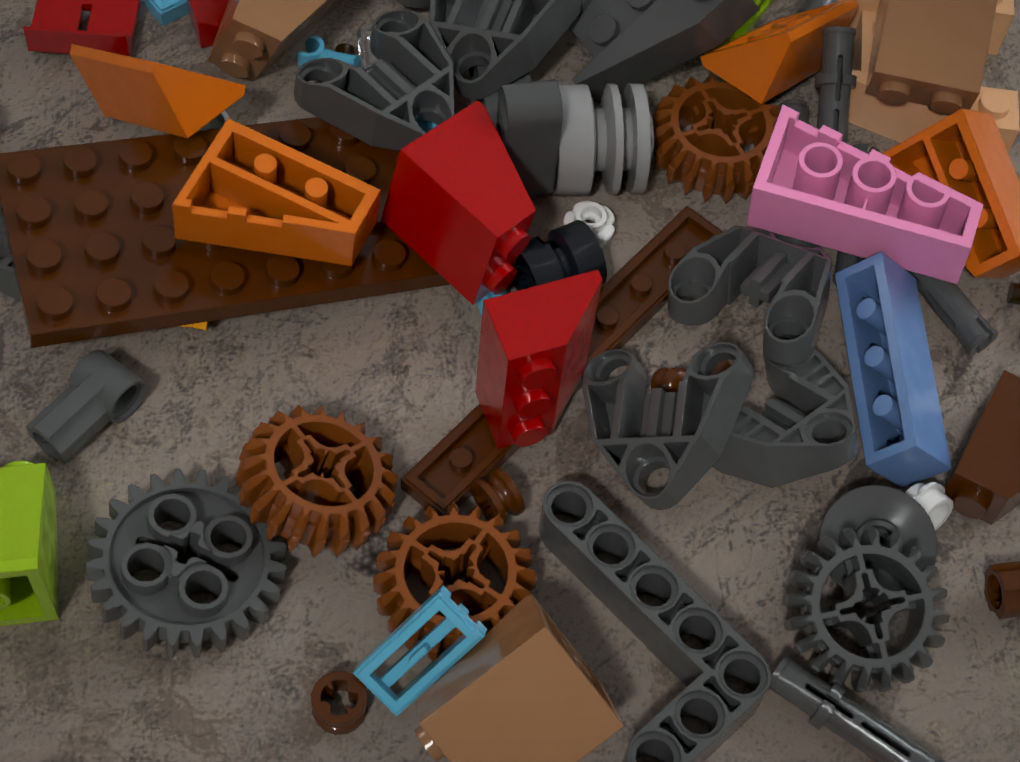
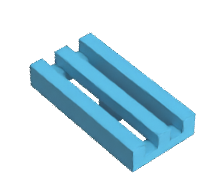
(454, 617)

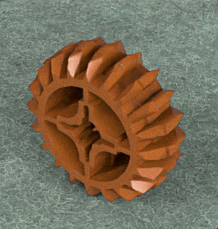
(712, 152)
(316, 498)
(423, 553)

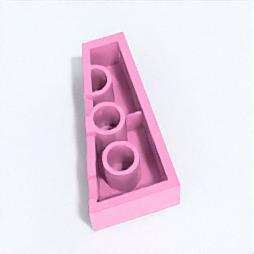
(859, 202)

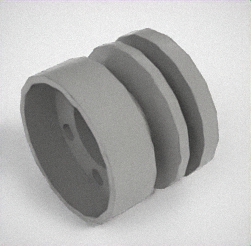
(604, 139)

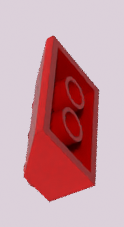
(534, 356)

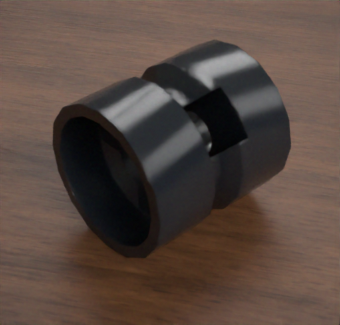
(566, 253)

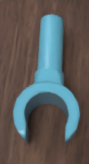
(316, 49)

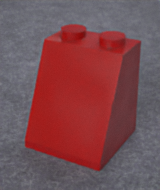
(462, 203)

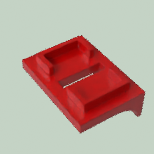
(59, 21)

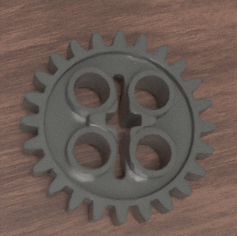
(163, 605)

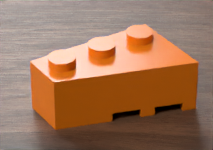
(972, 159)
(274, 201)

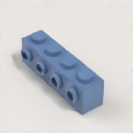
(892, 371)

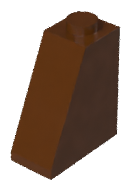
(988, 469)

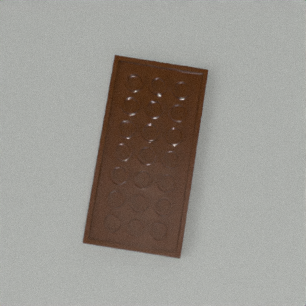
(102, 252)

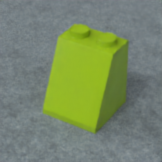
(28, 544)

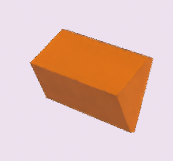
(778, 52)
(153, 92)

